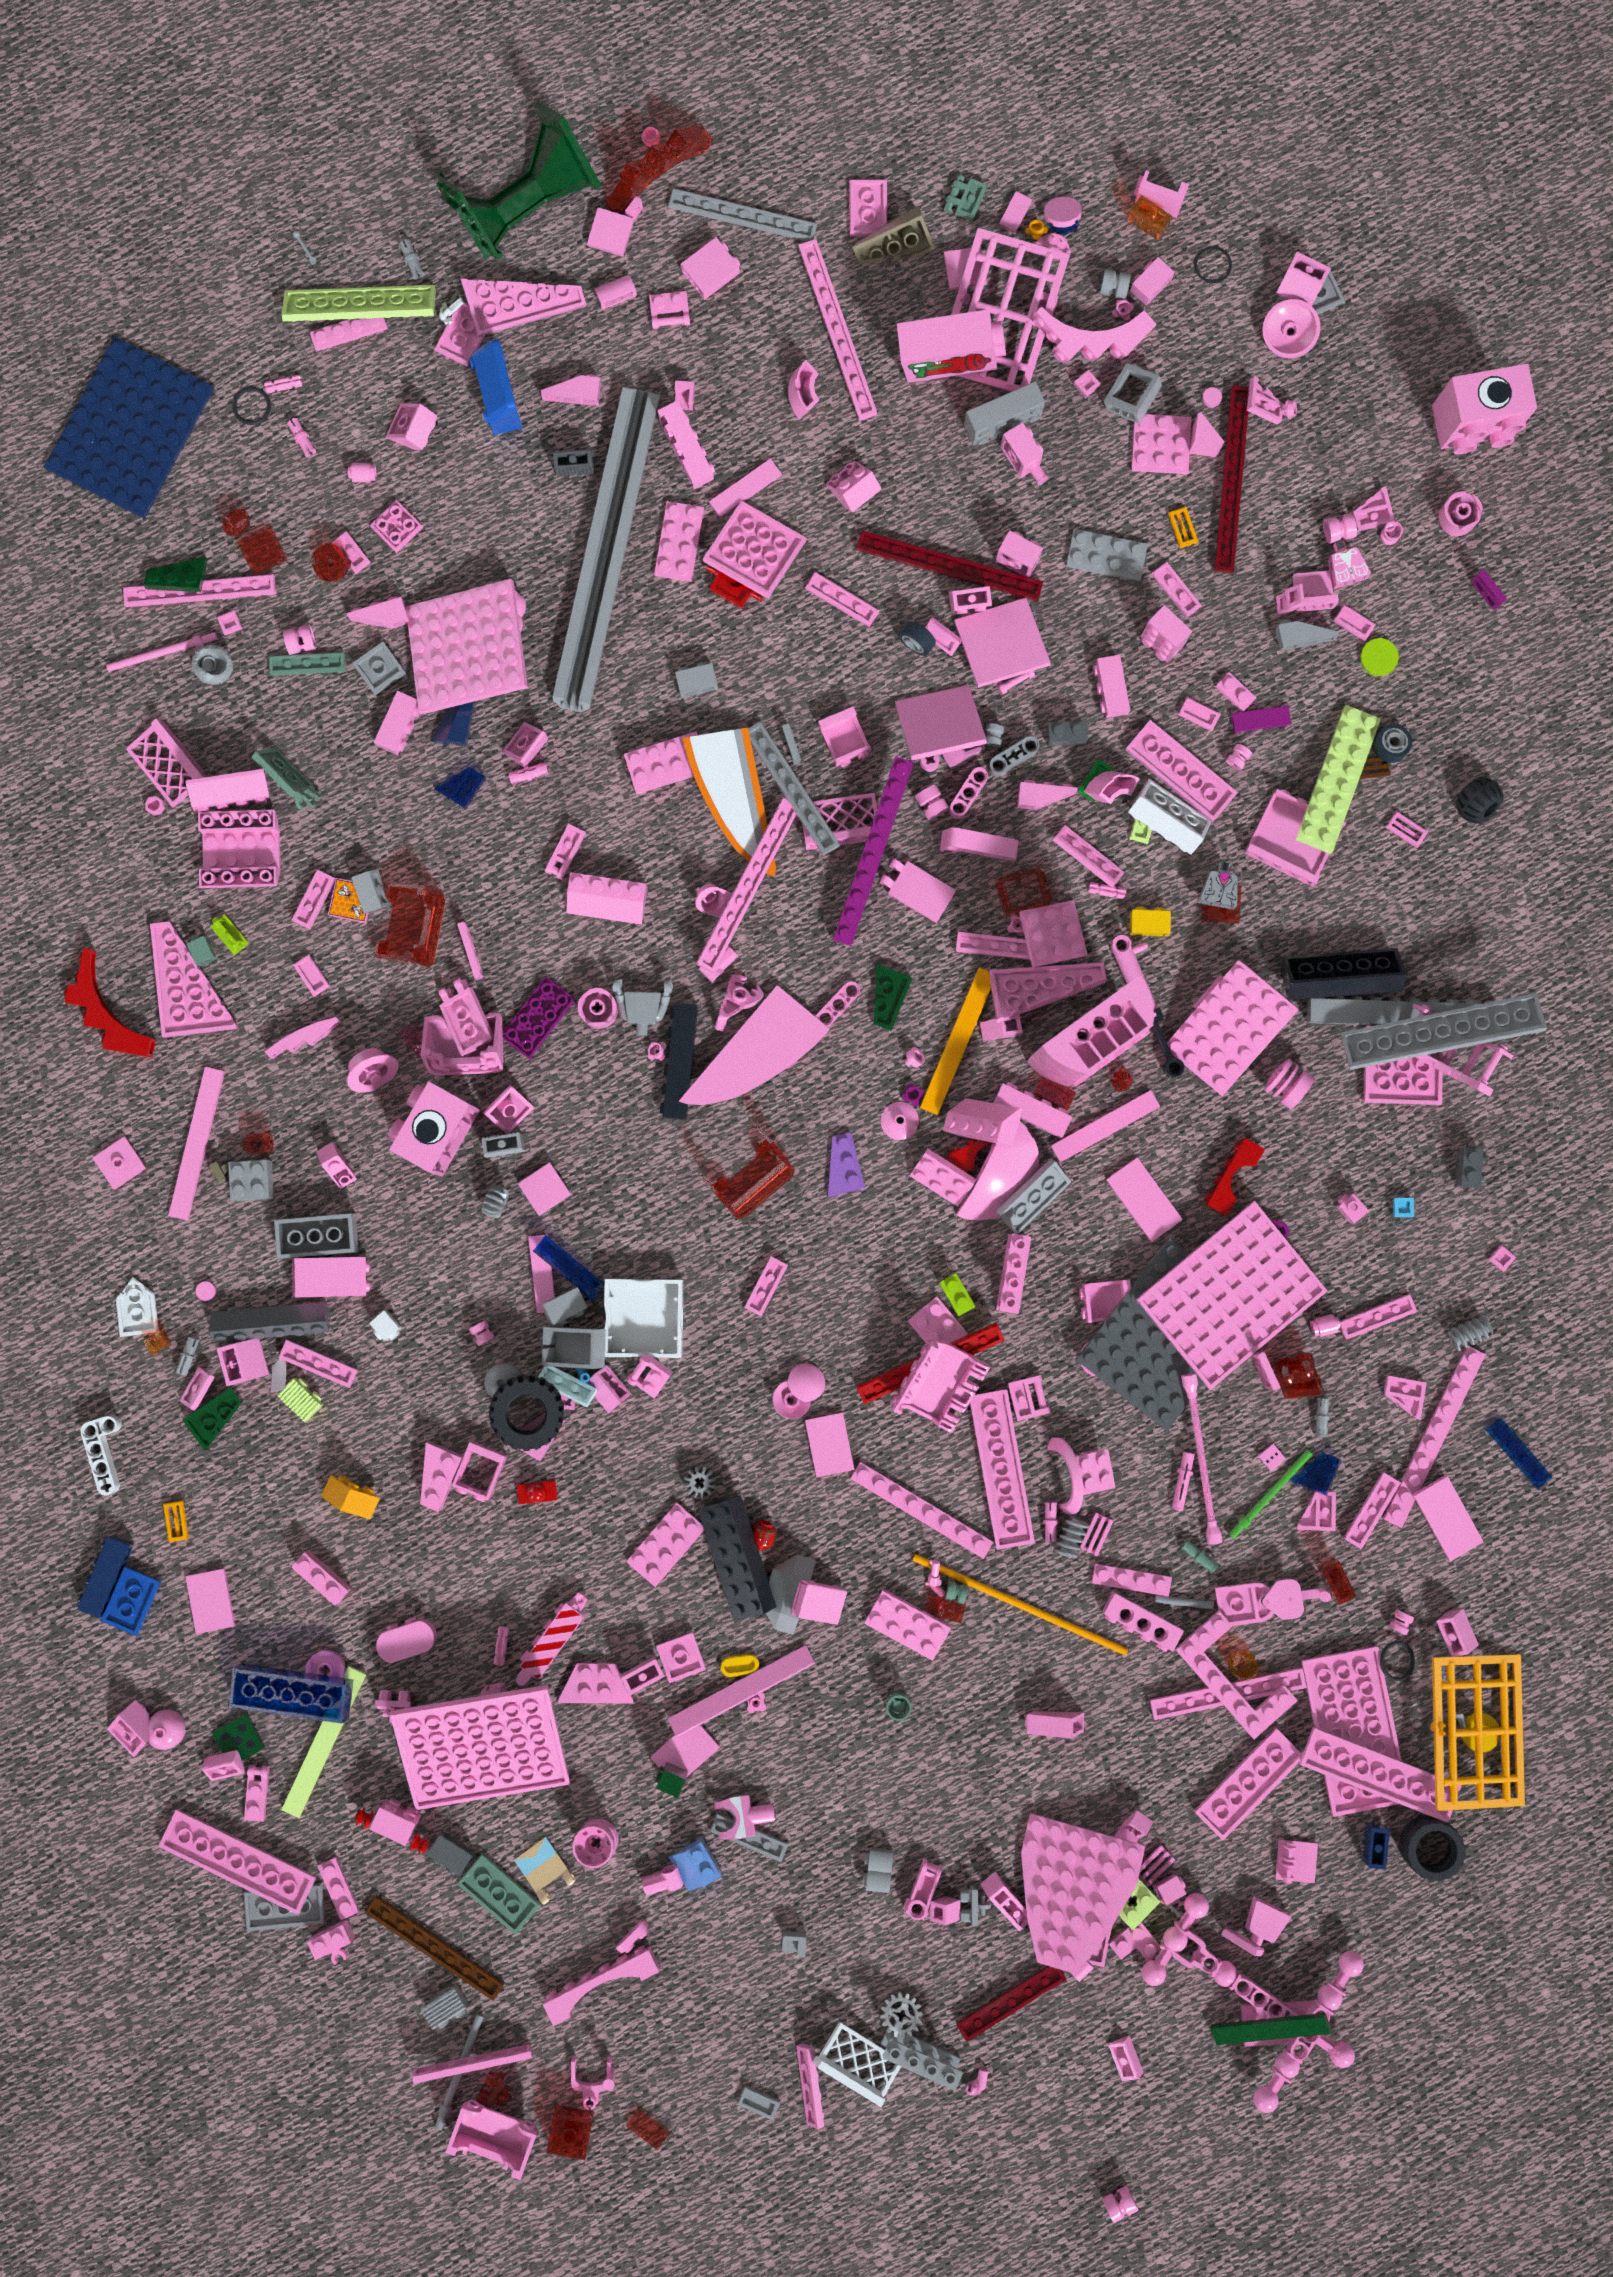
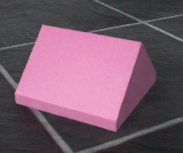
(1204, 438)
(525, 744)
(508, 1109)

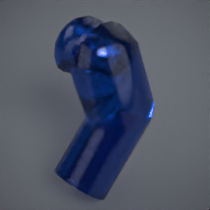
(1066, 230)

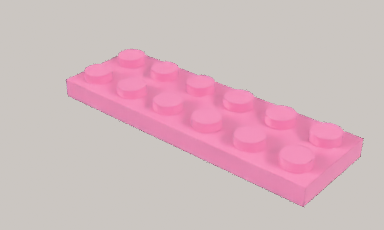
(1181, 771)
(1249, 1783)

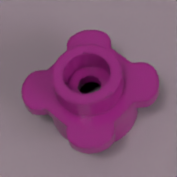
(907, 1095)

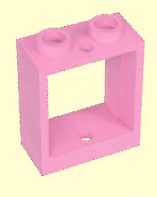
(488, 1453)

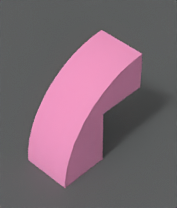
(1134, 1827)

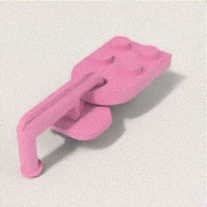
(1243, 1604)

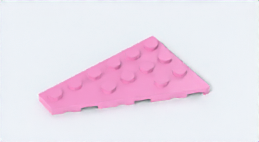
(183, 991)

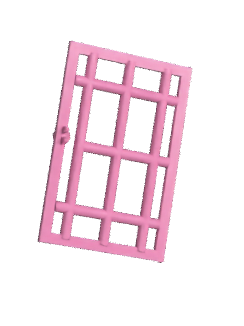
(964, 298)

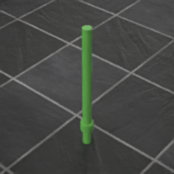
(1244, 1521)

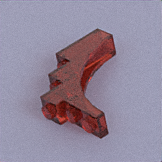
(639, 174)

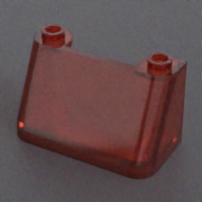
(413, 925)

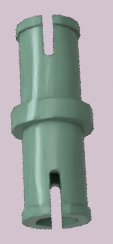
(1199, 1556)

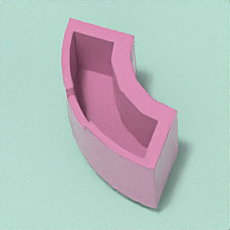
(802, 390)
(1110, 785)

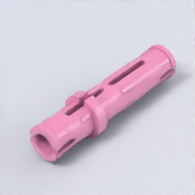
(1188, 1458)

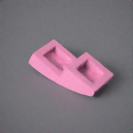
(1290, 600)

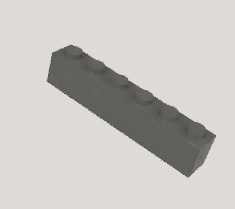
(269, 1322)

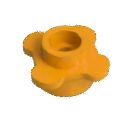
(1036, 229)

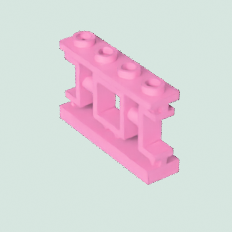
(1013, 1273)

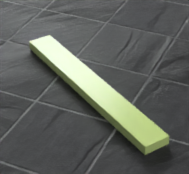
(318, 1754)

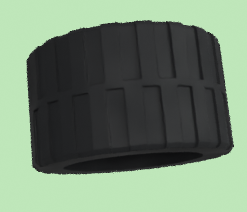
(1449, 1864)

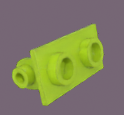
(229, 934)

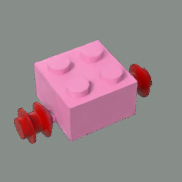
(394, 1823)

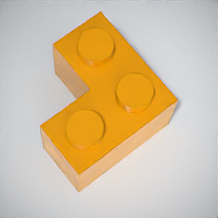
(349, 1497)

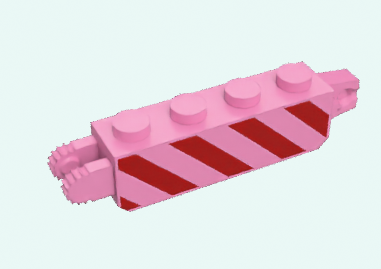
(554, 1638)

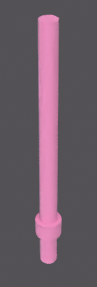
(196, 641)

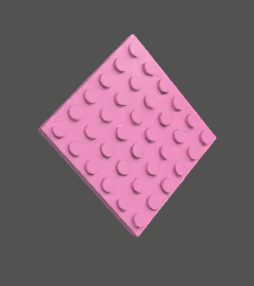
(466, 646)

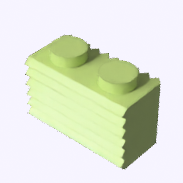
(301, 1399)

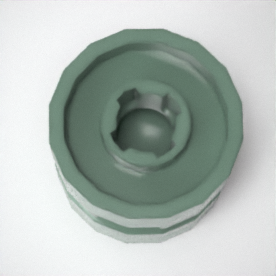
(898, 1705)

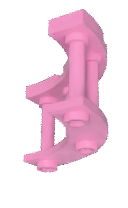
(1463, 1075)

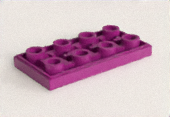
(537, 1017)

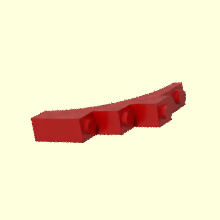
(98, 1016)

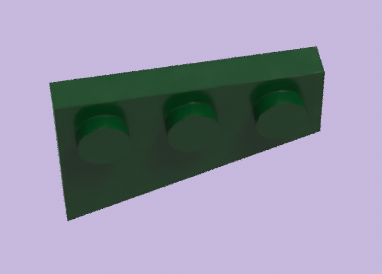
(179, 576)

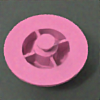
(371, 1070)

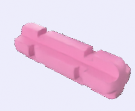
(283, 384)
(1107, 890)
(501, 1645)

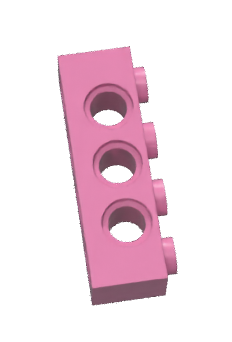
(1171, 1632)

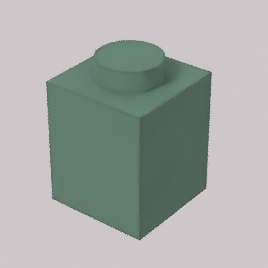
(201, 950)

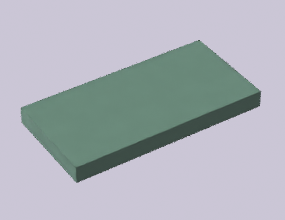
(498, 1893)

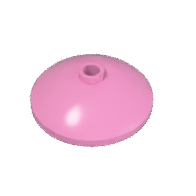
(1292, 315)

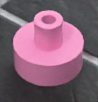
(914, 1057)

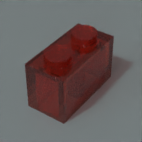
(1336, 1581)

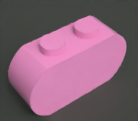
(406, 1640)

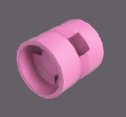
(1344, 527)
(293, 642)
(931, 801)
(1120, 2204)

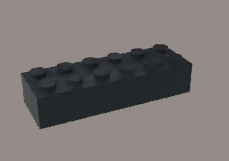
(1343, 973)
(737, 1558)

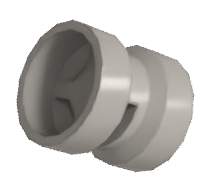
(993, 734)

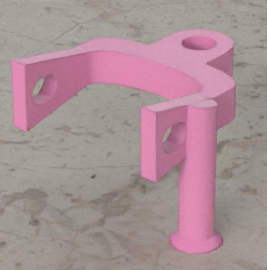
(592, 2089)

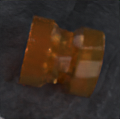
(157, 1343)

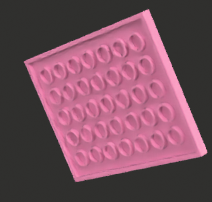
(480, 1747)

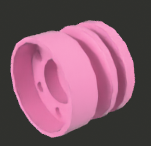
(1287, 1082)
(595, 1854)

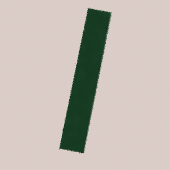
(1271, 2029)

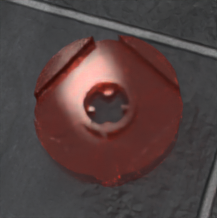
(340, 566)

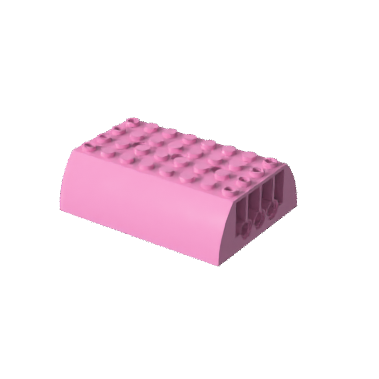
(1124, 1022)

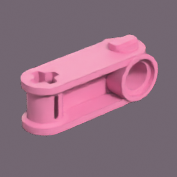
(923, 1889)

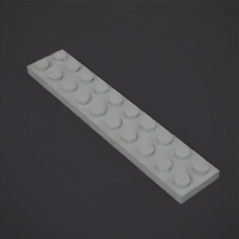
(1443, 1031)

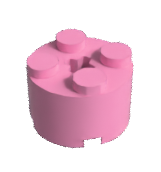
(1464, 504)
(590, 1000)

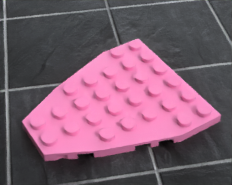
(1074, 1888)

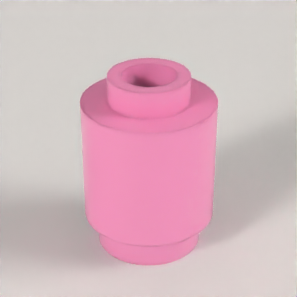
(362, 472)
(1325, 1325)

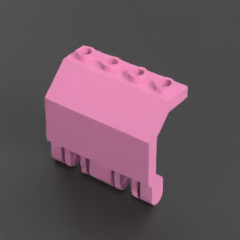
(940, 1383)

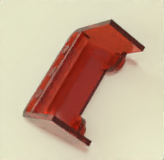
(755, 1181)

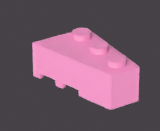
(438, 1475)

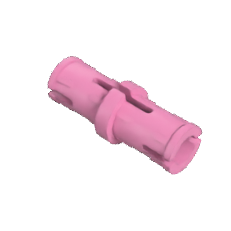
(301, 437)
(528, 773)
(1051, 1521)

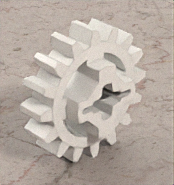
(903, 2006)

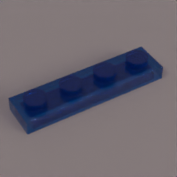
(568, 1267)
(1518, 1453)

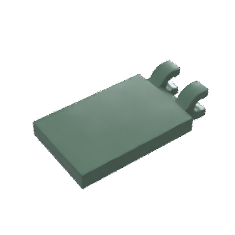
(287, 776)

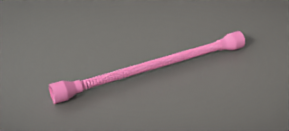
(1190, 1385)

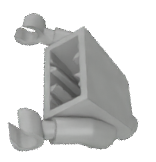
(641, 1007)

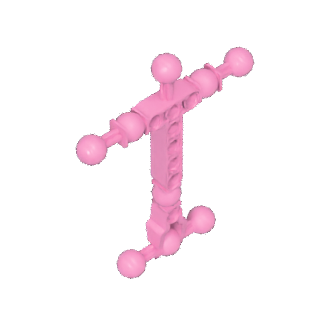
(1225, 1974)

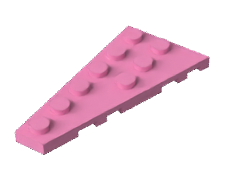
(1030, 988)

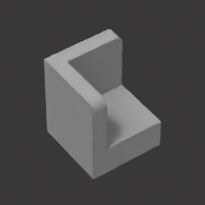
(794, 1942)

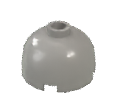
(499, 1374)

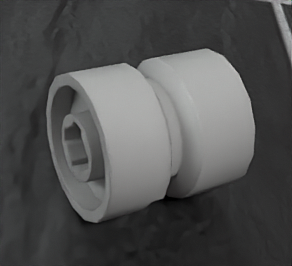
(1115, 283)

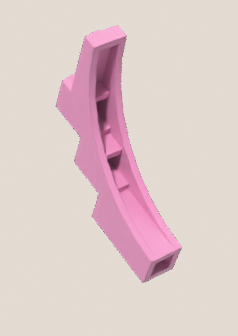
(1092, 343)

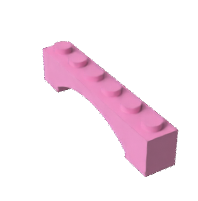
(640, 1964)

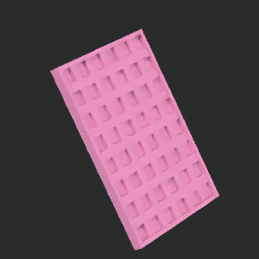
(1231, 1295)

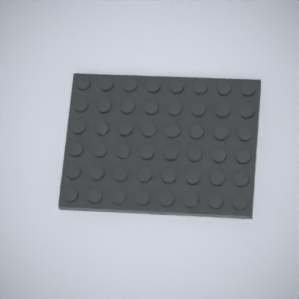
(1135, 1354)

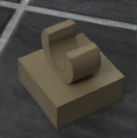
(219, 1172)

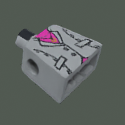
(1220, 888)

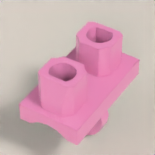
(385, 1702)

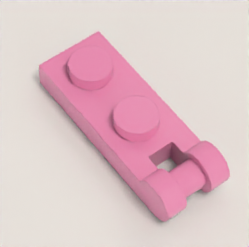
(565, 851)
(256, 1793)

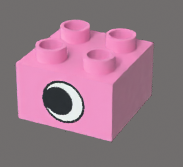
(1484, 408)
(432, 1128)

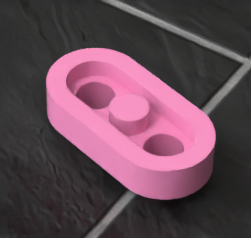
(627, 1942)

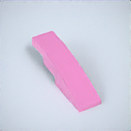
(309, 1034)

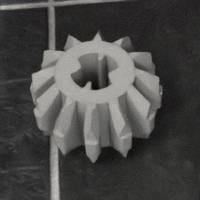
(495, 1201)
(692, 1483)

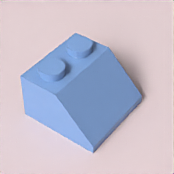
(696, 1865)

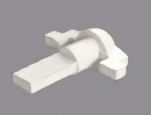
(445, 312)

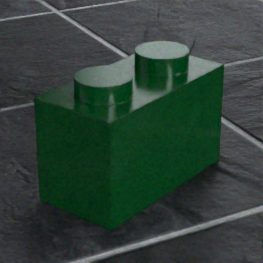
(671, 1779)

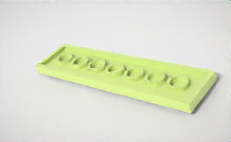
(358, 303)
(1338, 779)

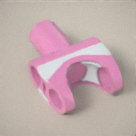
(744, 1816)

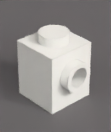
(385, 1326)

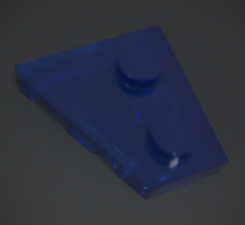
(462, 787)
(1319, 1474)

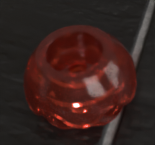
(1122, 1080)

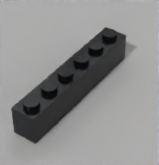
(680, 1060)

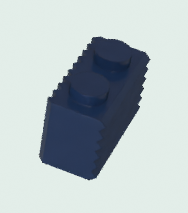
(1376, 1845)

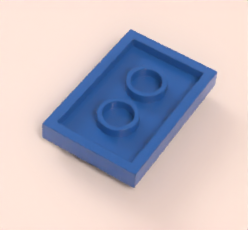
(131, 1601)

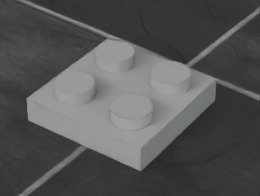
(379, 668)

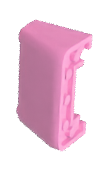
(442, 1054)
(493, 2136)

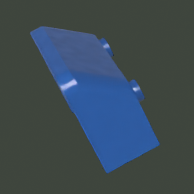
(495, 388)

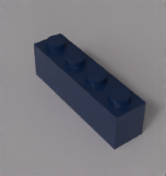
(104, 1576)

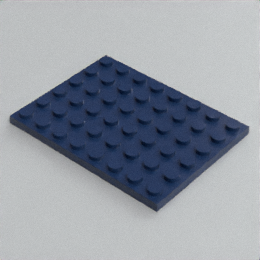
(129, 427)

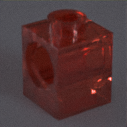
(267, 1144)

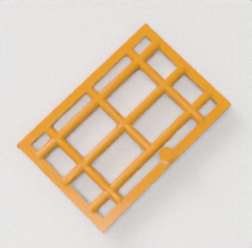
(1478, 1731)

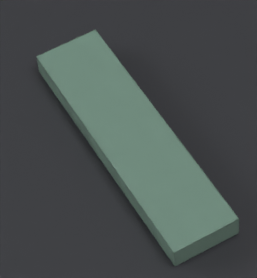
(307, 663)

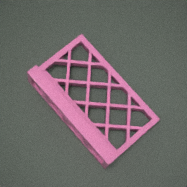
(175, 748)
(845, 836)

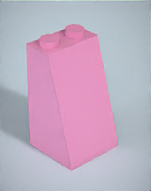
(329, 1277)

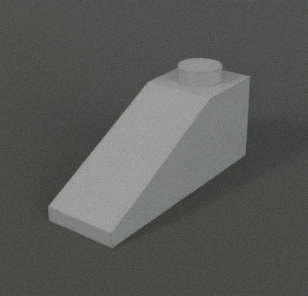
(1300, 634)

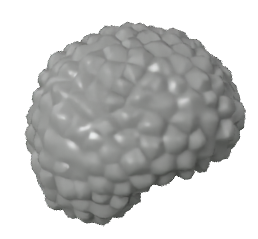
(212, 664)

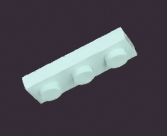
(569, 1385)

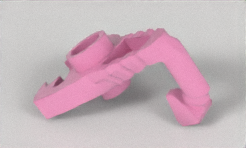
(736, 999)

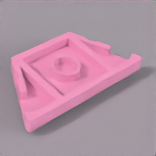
(595, 1685)

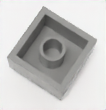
(251, 1180)

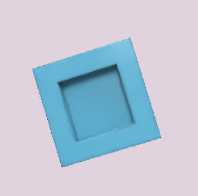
(1403, 1207)

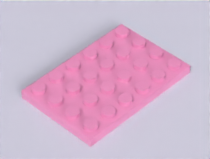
(1231, 1027)

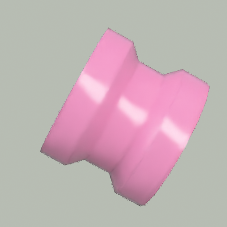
(928, 765)

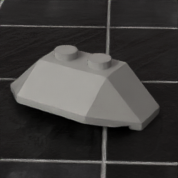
(784, 1585)

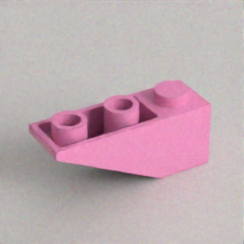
(385, 614)
(1039, 795)

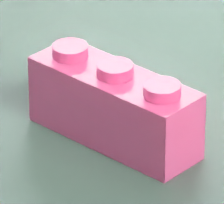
(1111, 686)
(397, 723)
(321, 1577)

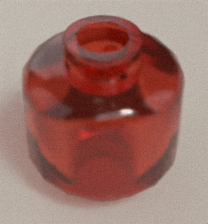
(235, 522)

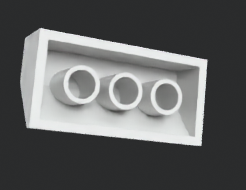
(1170, 817)

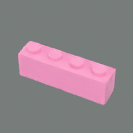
(1035, 1111)

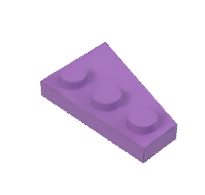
(844, 1166)

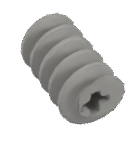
(1469, 1332)
(1072, 1537)

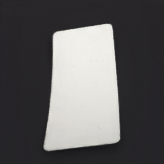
(278, 1376)

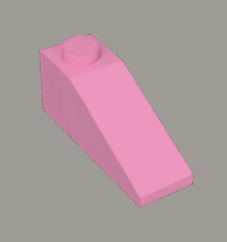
(576, 390)
(1005, 1900)

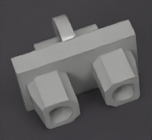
(971, 1914)

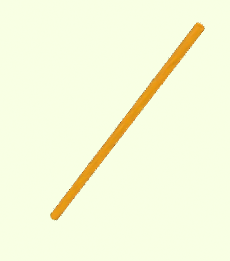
(1024, 1606)

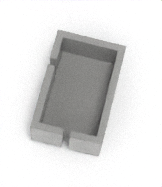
(574, 1347)

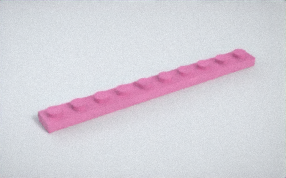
(837, 329)
(746, 887)
(1434, 1436)

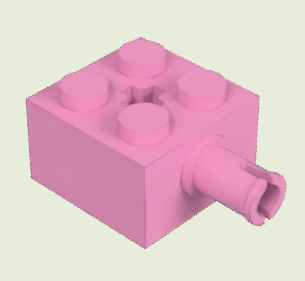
(1023, 452)

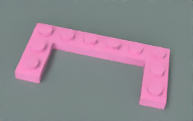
(1193, 1653)

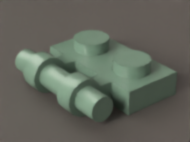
(971, 199)

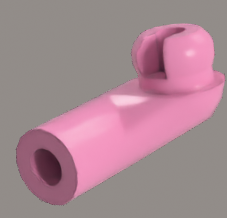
(979, 2084)

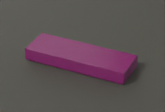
(1261, 719)

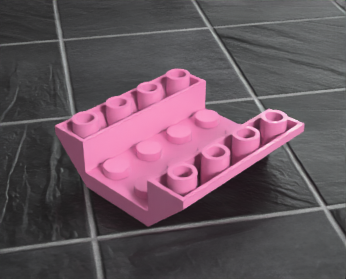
(239, 848)

